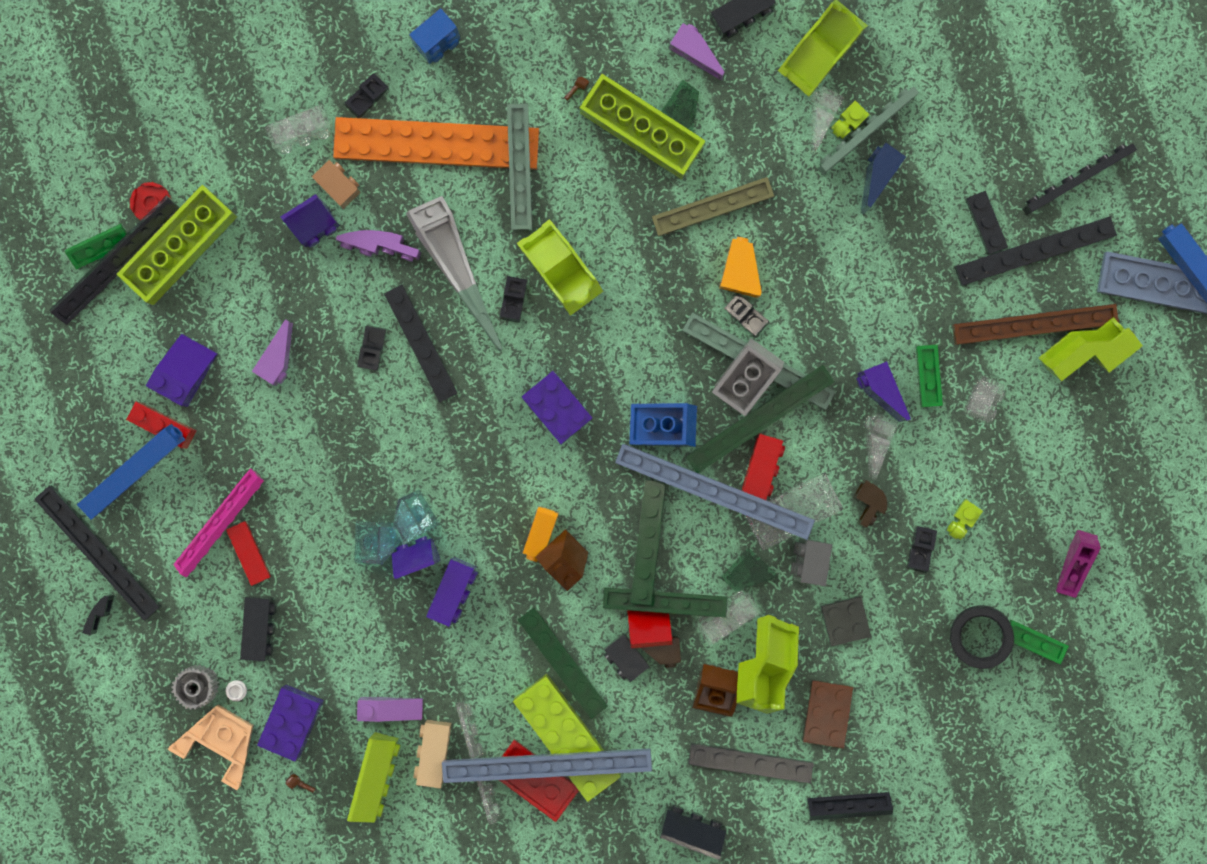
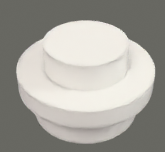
(236, 690)

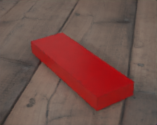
(248, 553)

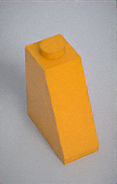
(741, 269)
(540, 532)

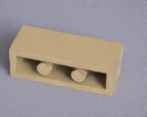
(432, 753)

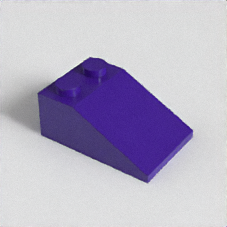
(310, 221)
(181, 370)
(882, 388)
(415, 557)

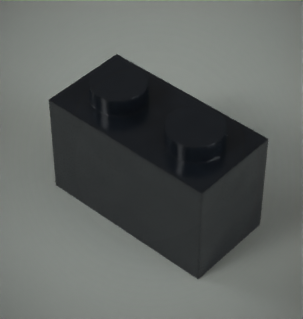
(627, 659)

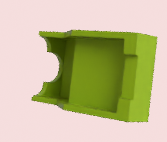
(822, 47)
(560, 267)
(1106, 346)
(765, 678)

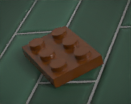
(827, 714)

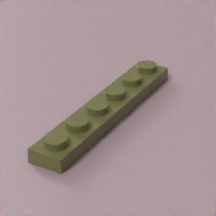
(712, 206)

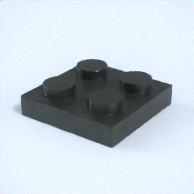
(845, 621)

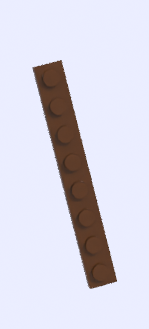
(1033, 324)

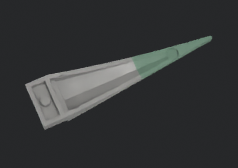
(440, 237)

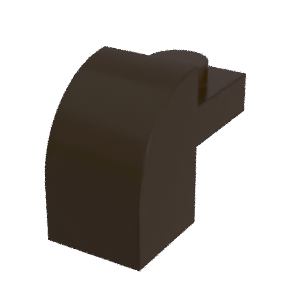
(874, 500)

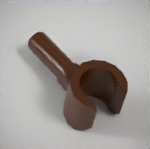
(580, 83)
(294, 780)

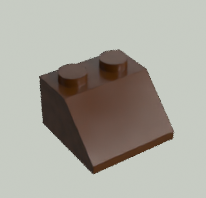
(564, 560)
(716, 690)

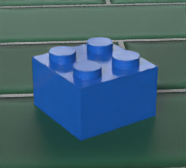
(435, 36)

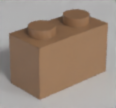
(336, 184)

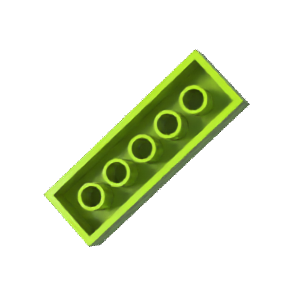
(642, 126)
(177, 245)
(561, 730)

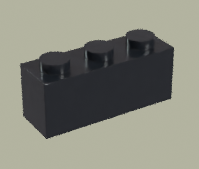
(739, 13)
(257, 628)

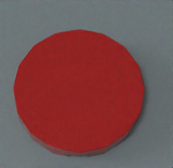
(149, 195)

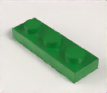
(95, 247)
(929, 376)
(1038, 642)

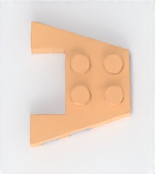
(223, 734)

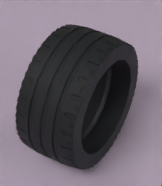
(982, 662)

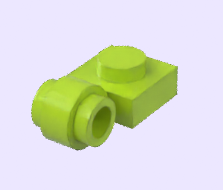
(852, 117)
(967, 515)

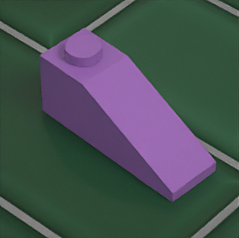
(692, 47)
(276, 357)
(389, 709)

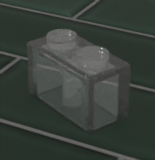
(983, 399)

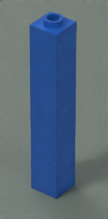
(1187, 256)
(131, 471)

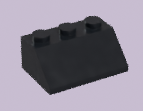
(692, 831)

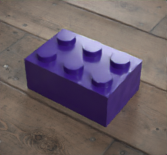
(557, 407)
(452, 592)
(290, 723)

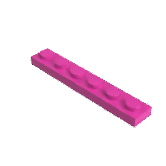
(218, 522)

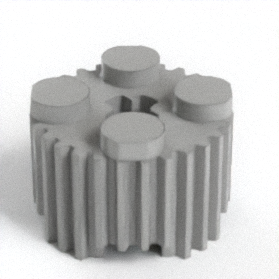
(207, 686)

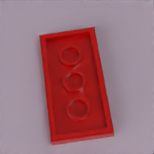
(547, 794)

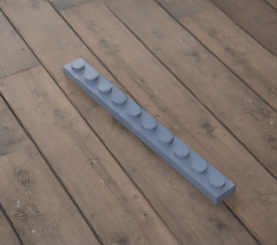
(715, 491)
(547, 765)

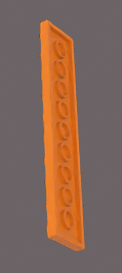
(426, 142)

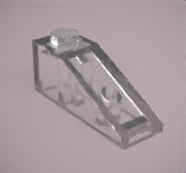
(822, 113)
(877, 439)

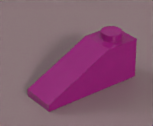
(1078, 563)

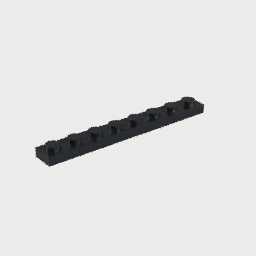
(1035, 251)
(107, 268)
(97, 552)

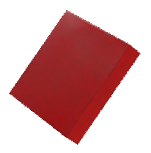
(649, 629)

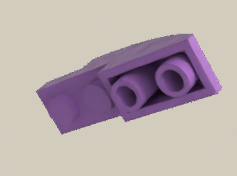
(371, 241)

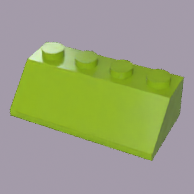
(373, 778)

